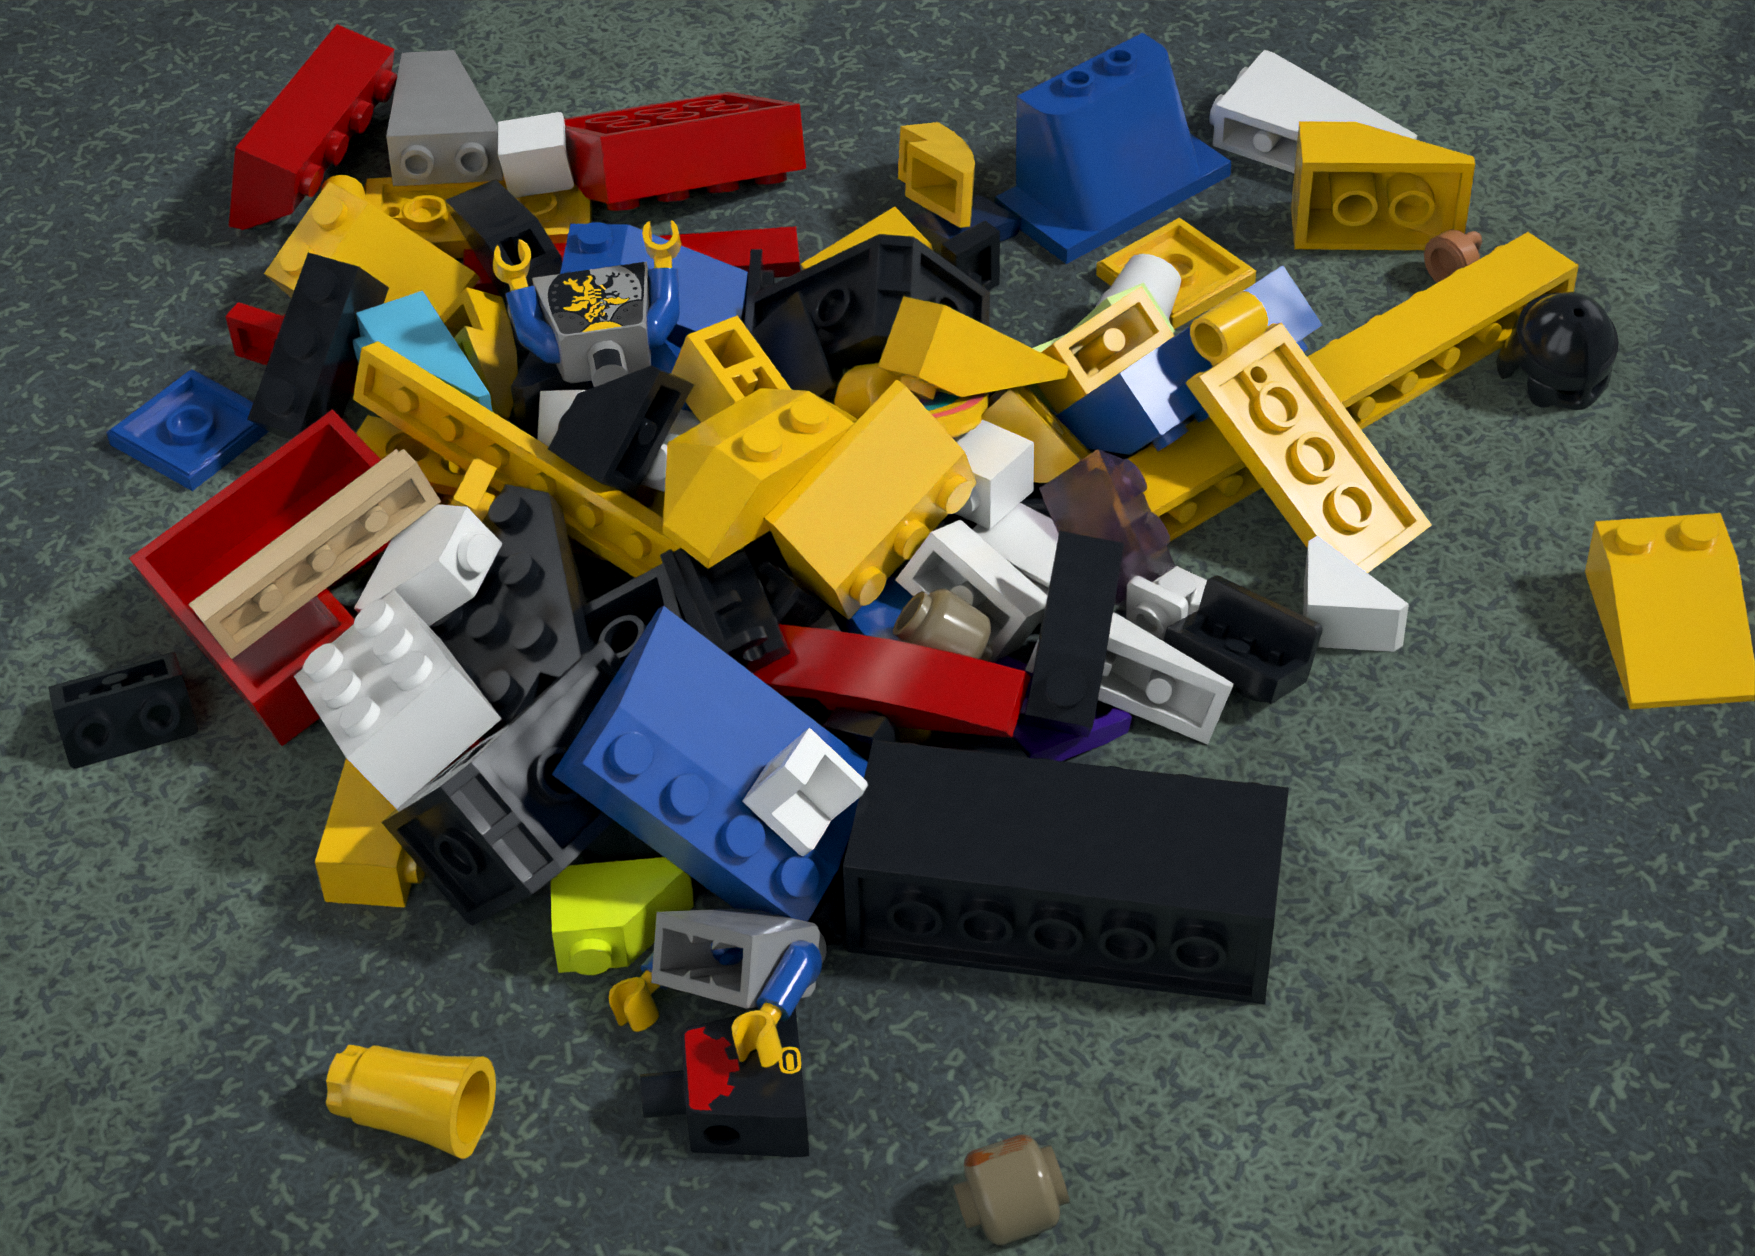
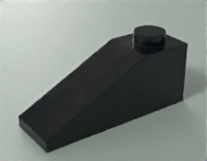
(1074, 634)

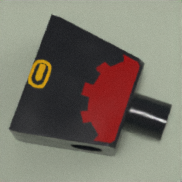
(733, 1102)

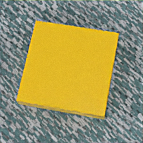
(1205, 268)

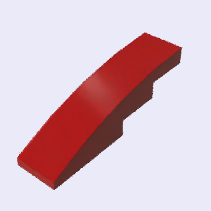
(900, 680)

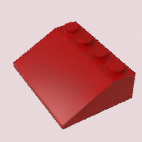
(683, 147)

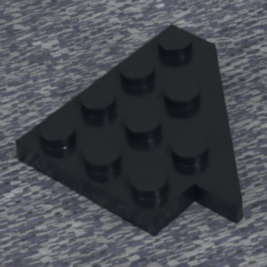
(528, 610)

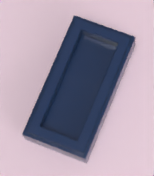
(939, 230)

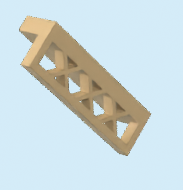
(315, 552)

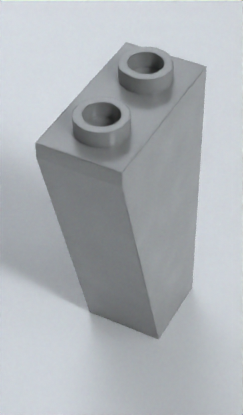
(440, 124)

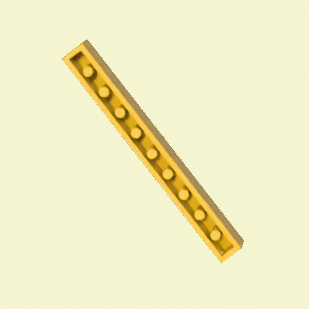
(1370, 371)

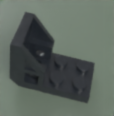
(860, 293)
(498, 816)

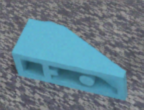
(419, 334)

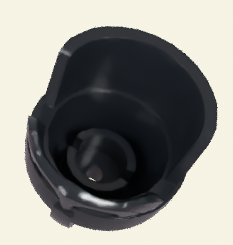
(1562, 345)

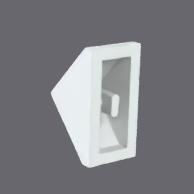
(1350, 603)

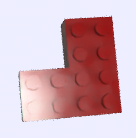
(235, 528)

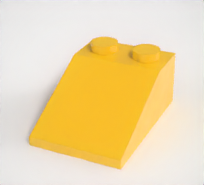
(1375, 189)
(364, 236)
(1673, 610)

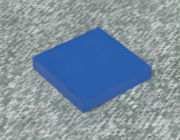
(188, 430)

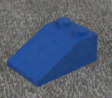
(707, 287)

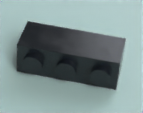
(314, 350)

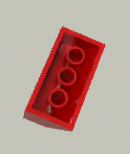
(309, 126)

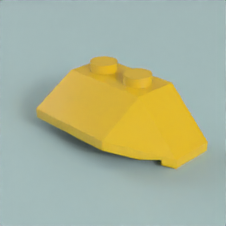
(741, 466)

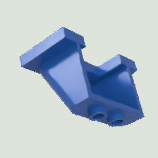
(1105, 150)

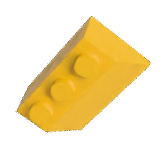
(871, 501)

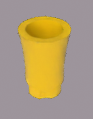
(414, 1095)

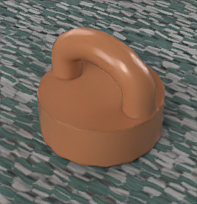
(1450, 252)

